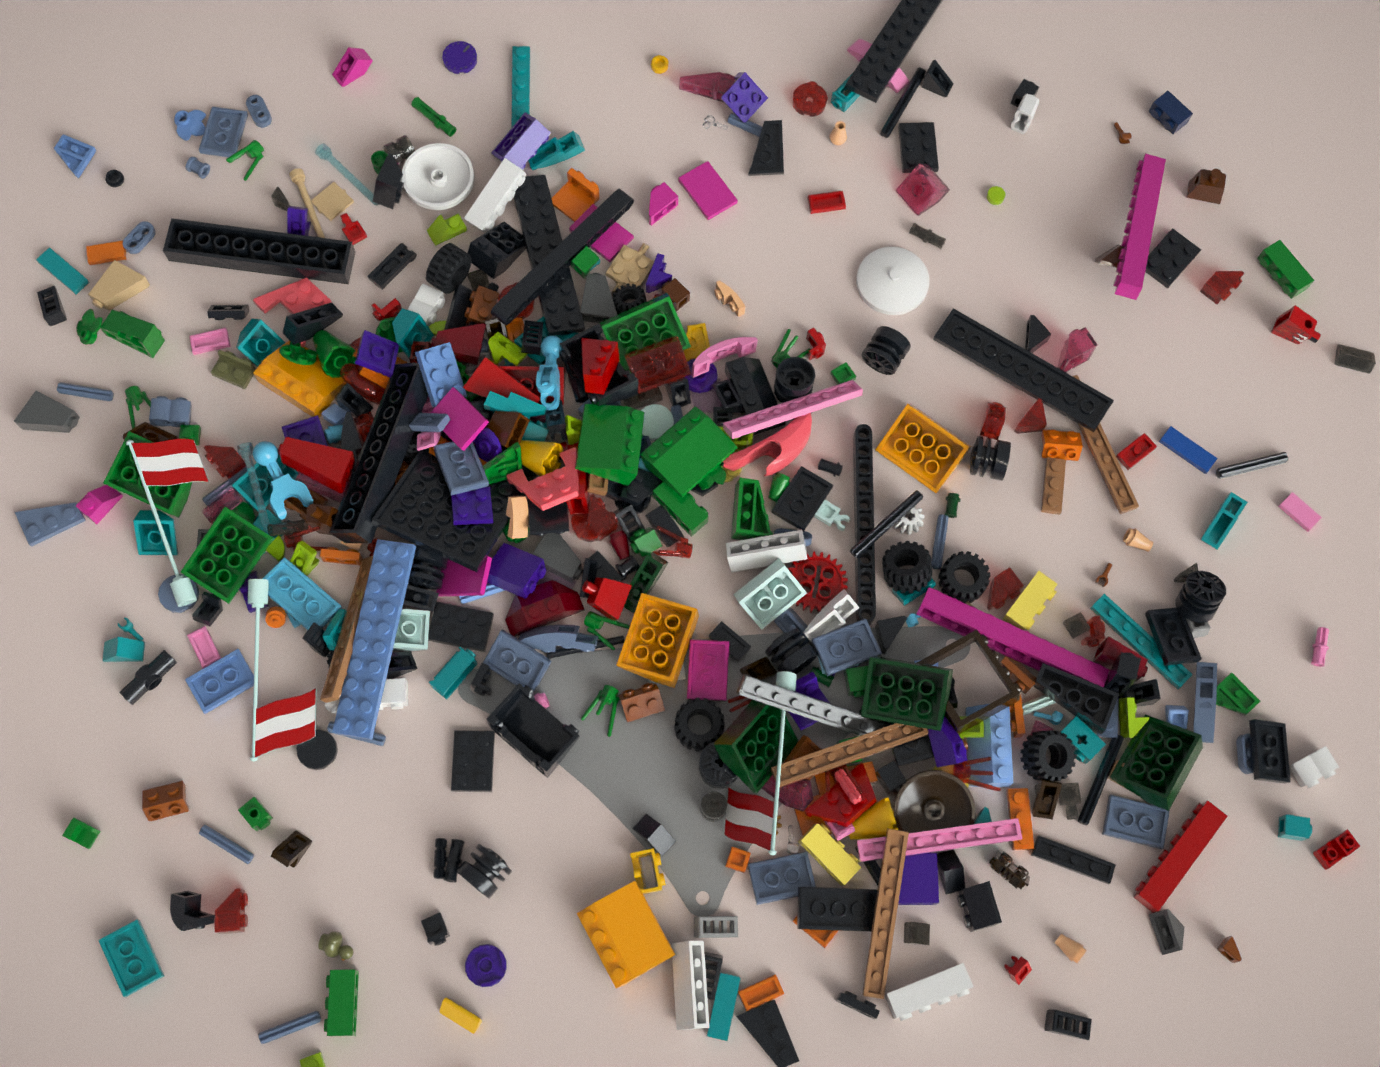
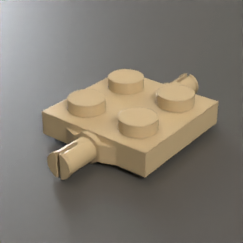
(630, 267)

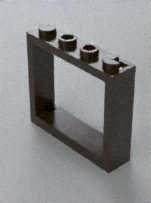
(1003, 673)

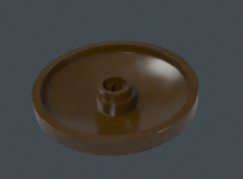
(933, 802)

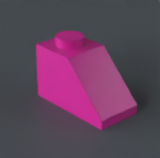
(352, 66)
(662, 201)
(98, 502)

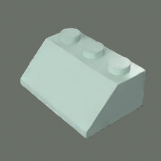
(770, 593)

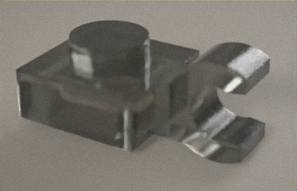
(1070, 797)

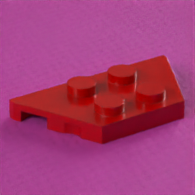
(836, 805)

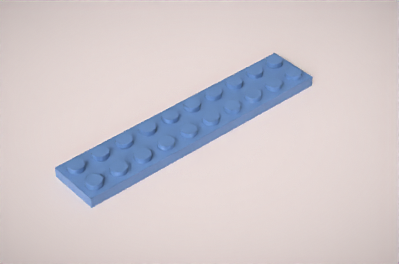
(374, 639)

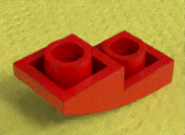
(1336, 849)

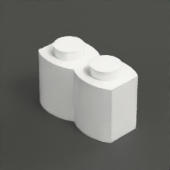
(1025, 113)
(427, 303)
(1314, 767)

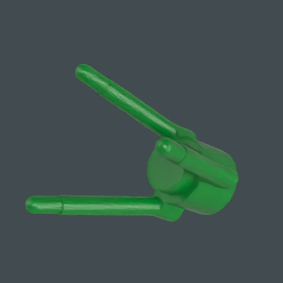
(252, 150)
(779, 357)
(135, 397)
(596, 621)
(606, 696)

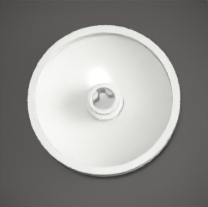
(438, 176)
(892, 280)

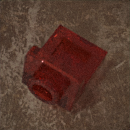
(1097, 632)

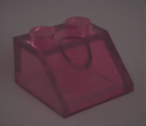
(922, 189)
(1077, 349)

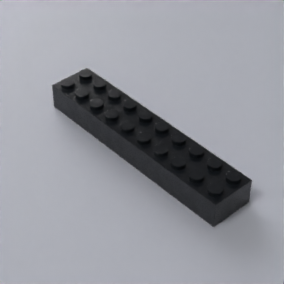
(259, 251)
(381, 455)

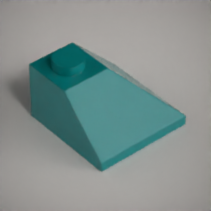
(410, 327)
(258, 341)
(148, 534)

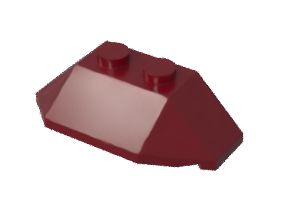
(542, 607)

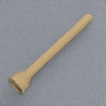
(298, 177)

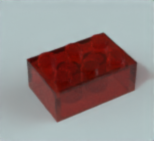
(658, 364)

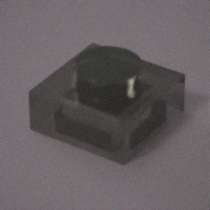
(1076, 625)

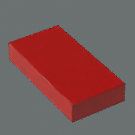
(826, 202)

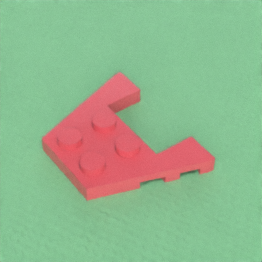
(294, 297)
(553, 487)

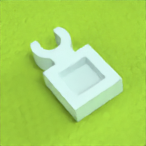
(829, 513)

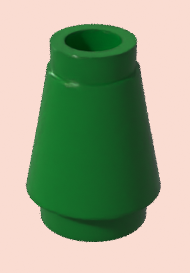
(778, 486)

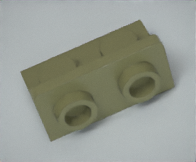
(233, 369)

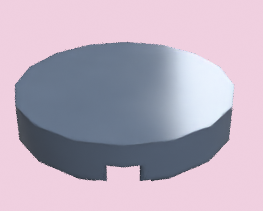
(167, 597)

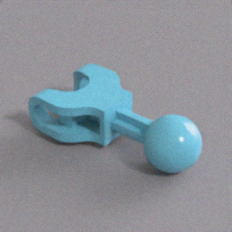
(548, 375)
(283, 486)

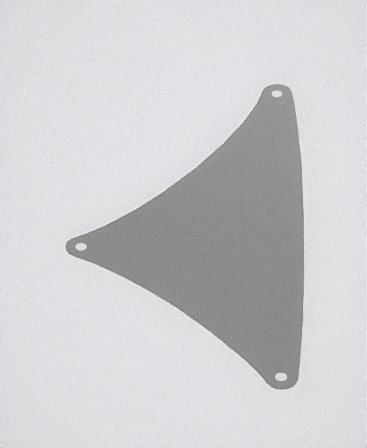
(648, 768)

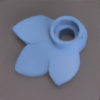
(191, 125)

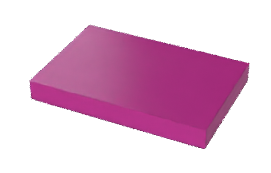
(708, 190)
(611, 241)
(465, 419)
(463, 581)
(708, 670)

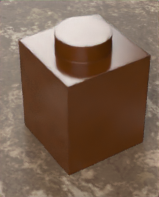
(678, 293)

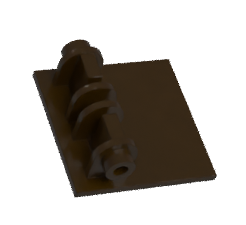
(1020, 874)

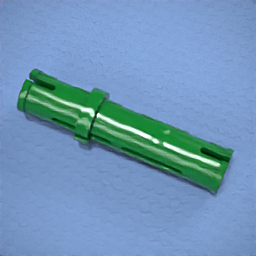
(439, 120)

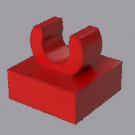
(1019, 970)

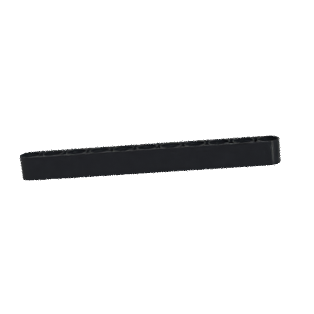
(560, 257)
(867, 515)

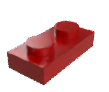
(1136, 451)

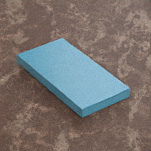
(300, 595)

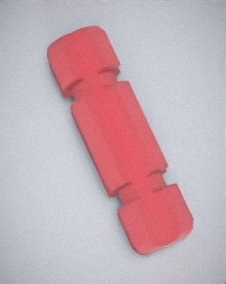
(848, 786)

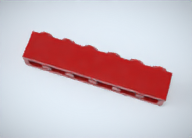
(1180, 856)

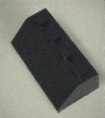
(751, 386)

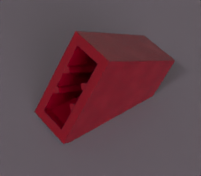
(465, 342)
(1111, 649)

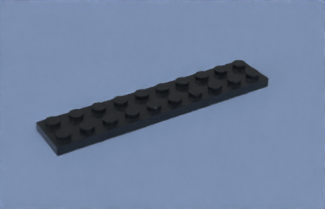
(891, 47)
(541, 236)
(1023, 370)

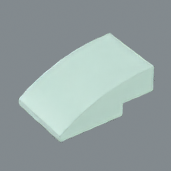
(412, 631)

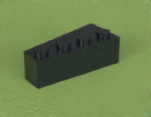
(1080, 697)

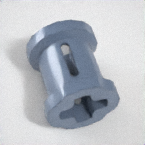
(197, 167)

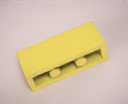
(1031, 601)
(830, 853)

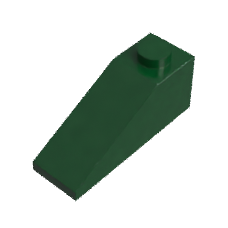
(645, 579)

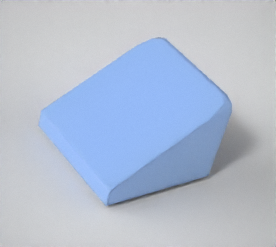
(334, 415)
(1177, 715)

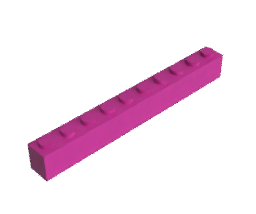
(1140, 227)
(1007, 638)

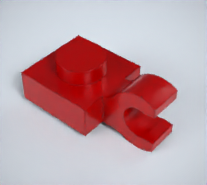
(352, 230)

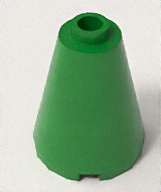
(332, 353)

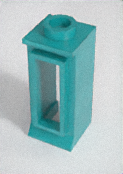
(841, 101)
(454, 672)

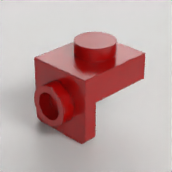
(390, 310)
(817, 342)

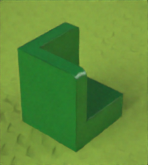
(584, 262)
(81, 833)

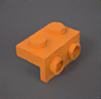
(1061, 444)

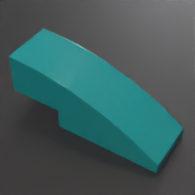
(557, 150)
(513, 403)
(1223, 520)

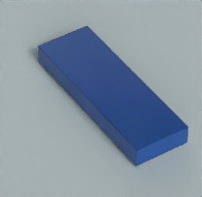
(1188, 450)

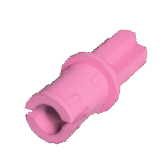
(1320, 647)

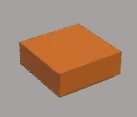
(738, 859)

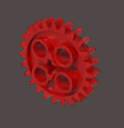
(831, 585)

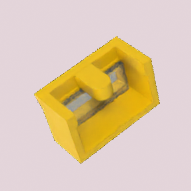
(646, 870)

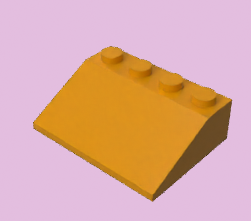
(299, 384)
(923, 448)
(658, 639)
(625, 934)

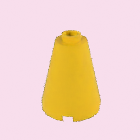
(540, 456)
(874, 821)

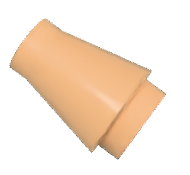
(838, 134)
(1137, 540)
(1070, 948)

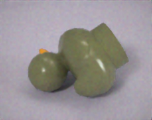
(332, 946)

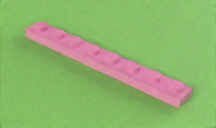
(792, 409)
(946, 839)

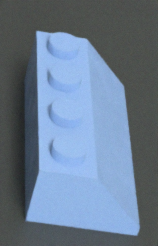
(994, 745)

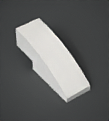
(832, 615)

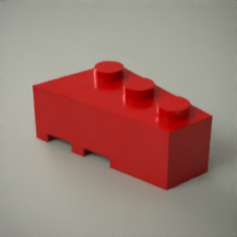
(599, 363)

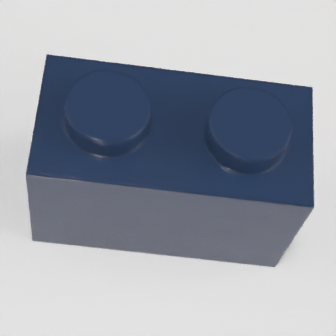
(1170, 112)

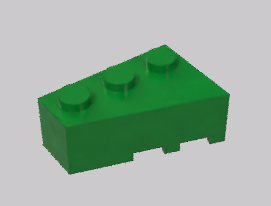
(133, 332)
(749, 511)

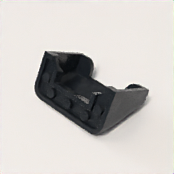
(622, 384)
(532, 730)

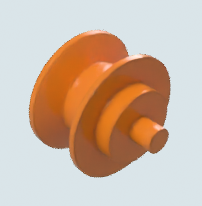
(275, 617)

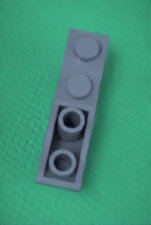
(550, 636)
(1205, 700)

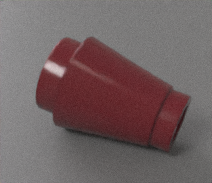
(620, 544)

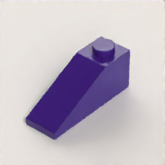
(947, 745)

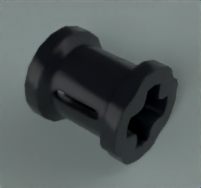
(627, 567)

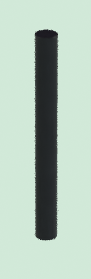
(562, 651)

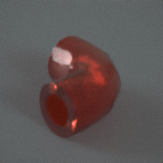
(364, 386)

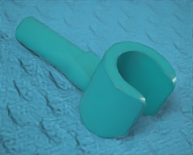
(129, 628)

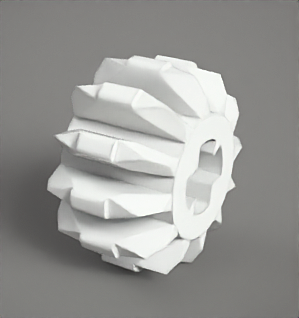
(916, 521)

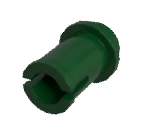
(952, 505)
(822, 678)

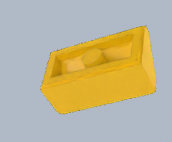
(460, 1015)

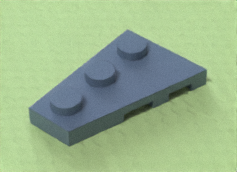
(48, 521)

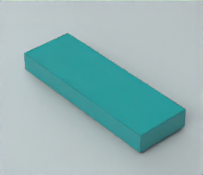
(62, 271)
(723, 1007)

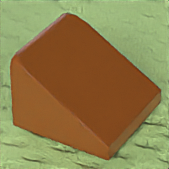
(1229, 949)

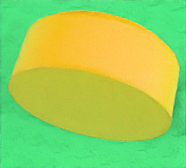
(659, 64)

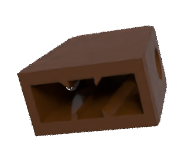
(1207, 186)
(508, 427)
(321, 516)

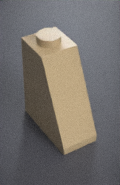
(117, 286)

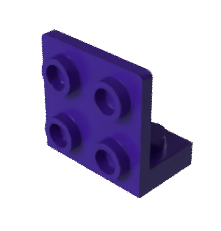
(744, 97)
(808, 686)

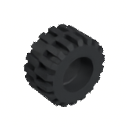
(448, 268)
(972, 565)
(907, 579)
(693, 708)
(1035, 755)

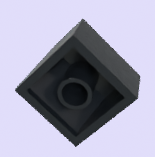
(388, 184)
(979, 907)

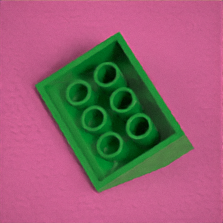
(644, 326)
(610, 442)
(688, 451)
(125, 478)
(227, 555)

